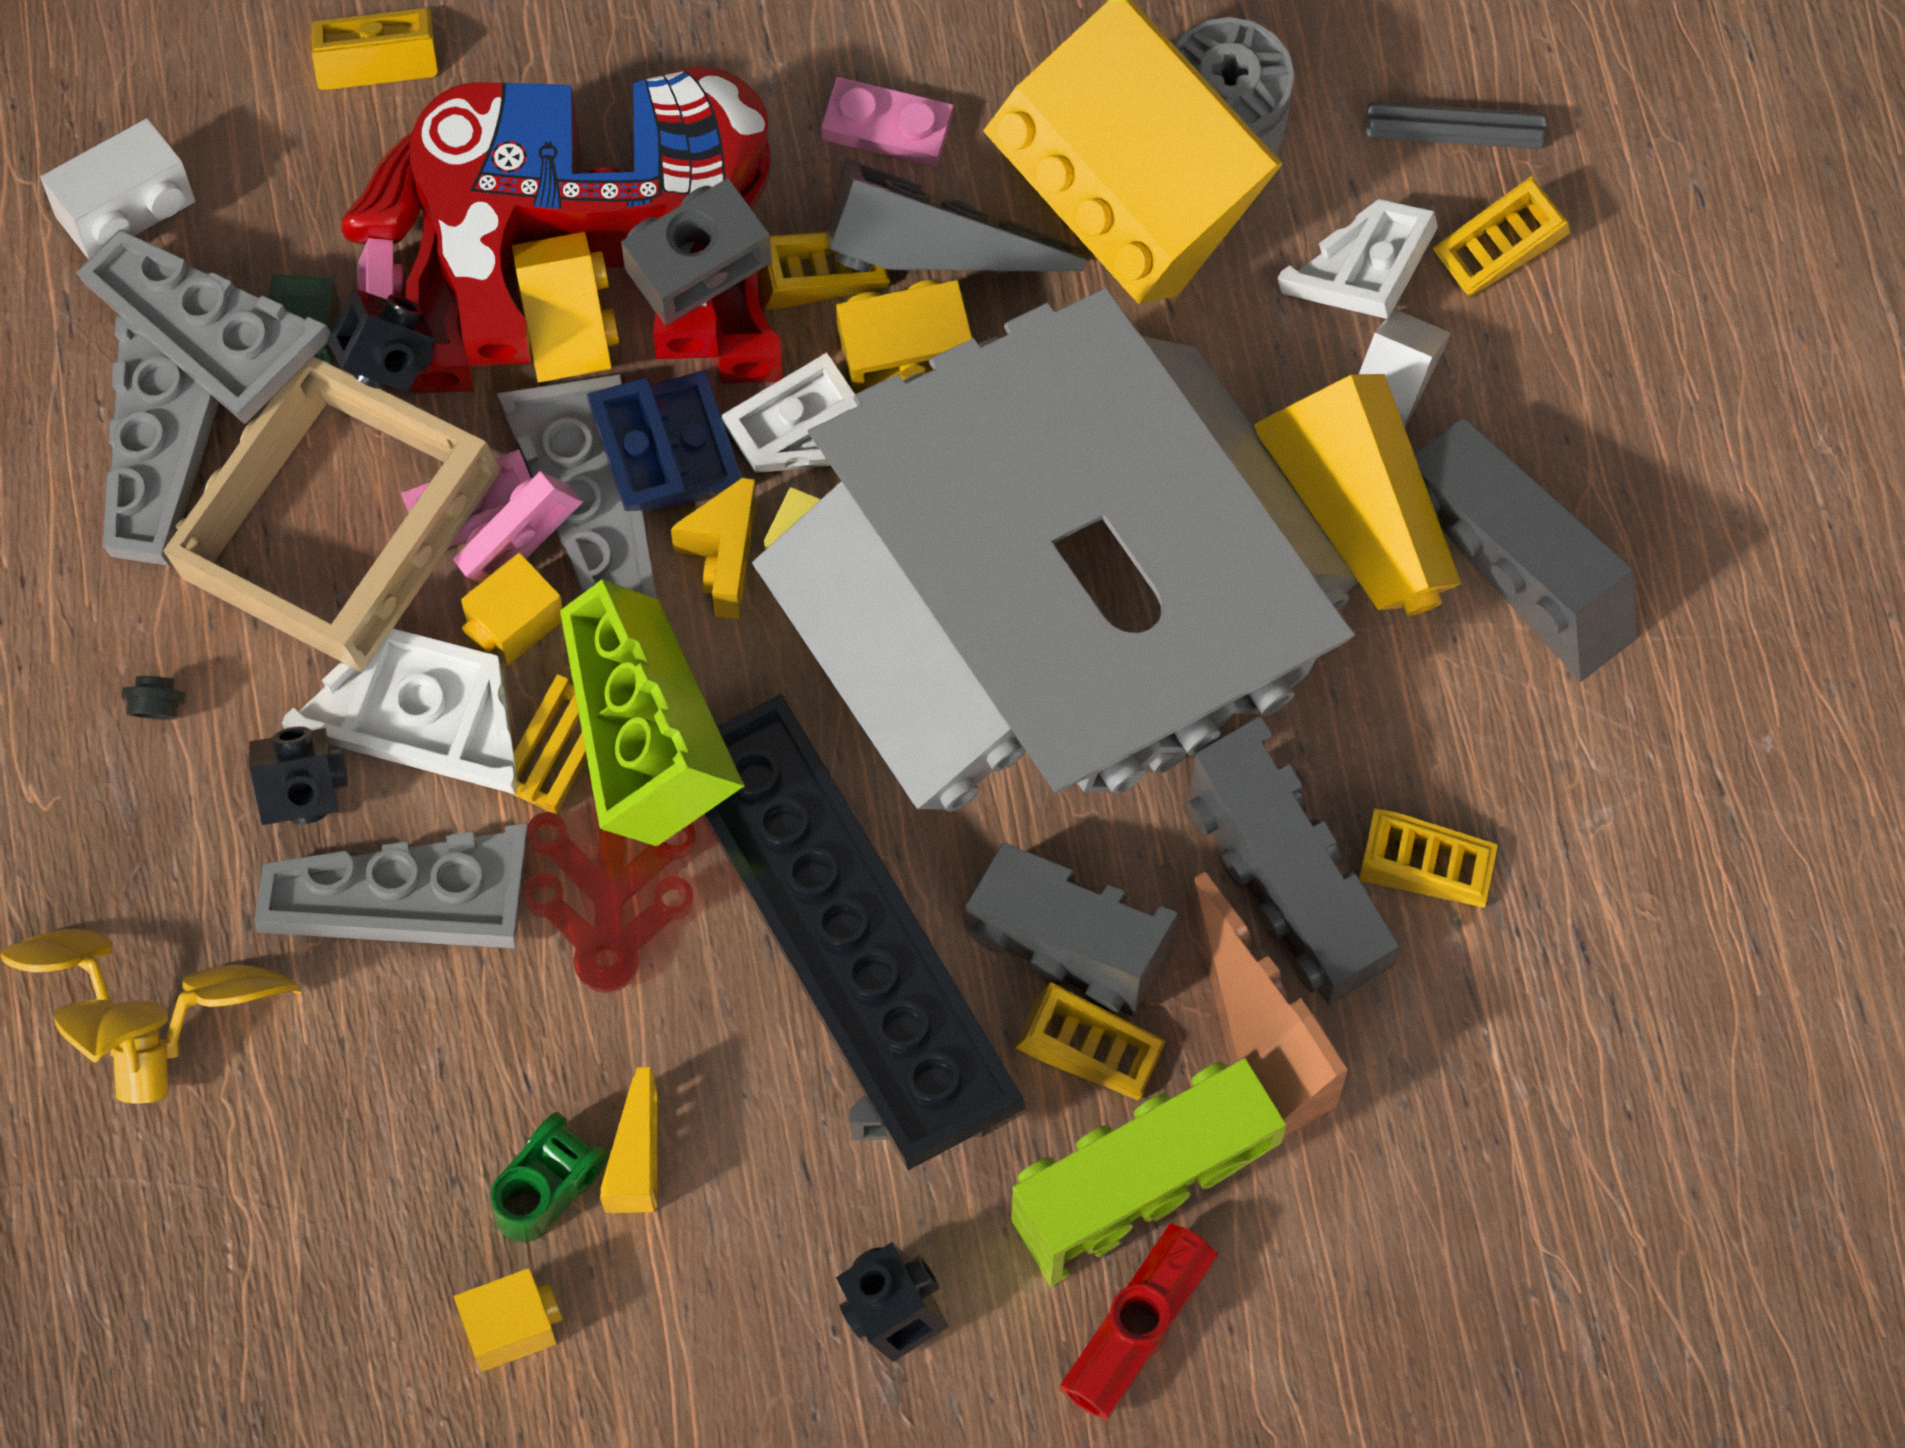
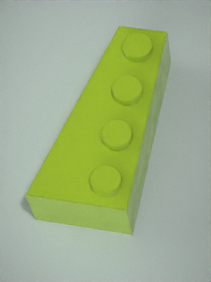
(642, 717)
(1143, 1166)

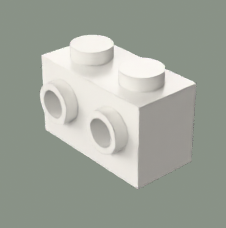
(118, 187)

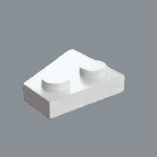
(1365, 262)
(775, 422)

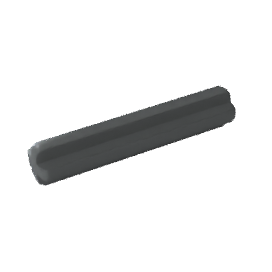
(1455, 125)

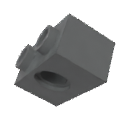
(680, 280)

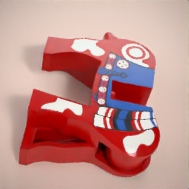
(505, 171)

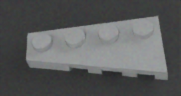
(216, 333)
(562, 440)
(156, 445)
(419, 894)

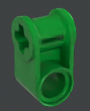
(551, 1167)

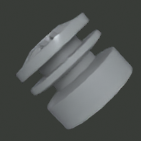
(1256, 66)

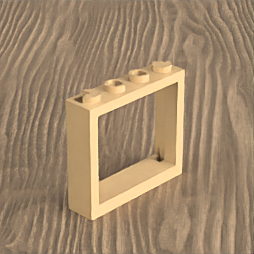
(406, 559)

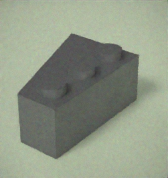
(1070, 929)

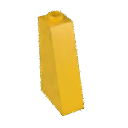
(1365, 490)

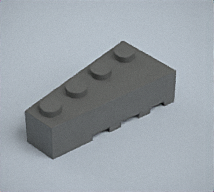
(1531, 549)
(1288, 864)

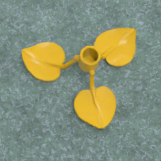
(132, 1026)

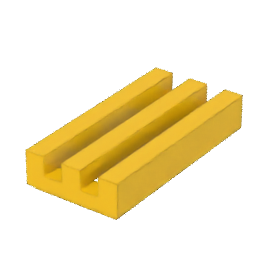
(558, 691)

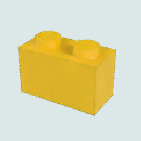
(563, 307)
(899, 331)

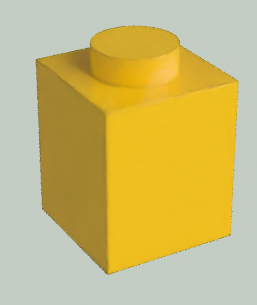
(511, 610)
(508, 1318)

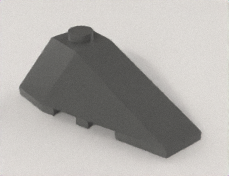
(898, 228)

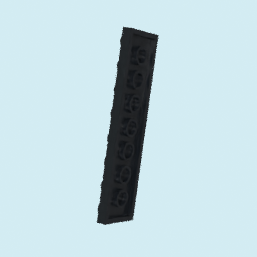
(855, 942)

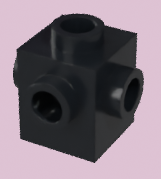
(382, 340)
(296, 775)
(891, 1300)

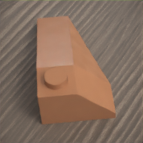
(1258, 1023)

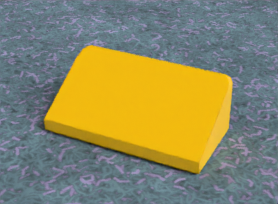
(373, 49)

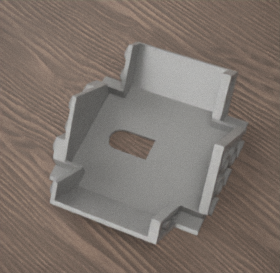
(960, 621)

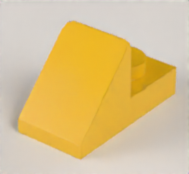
(723, 535)

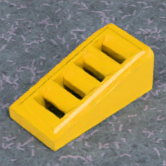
(1525, 195)
(798, 290)
(1401, 876)
(1080, 1062)
(632, 1168)

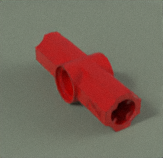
(1118, 1356)

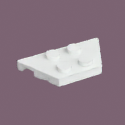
(420, 708)

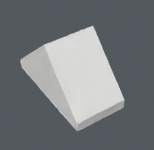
(1407, 355)

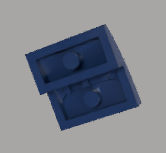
(664, 441)

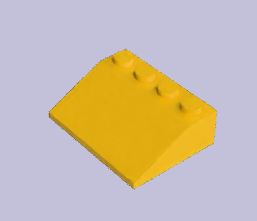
(1133, 150)

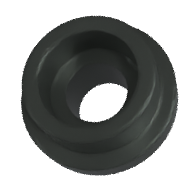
(153, 698)

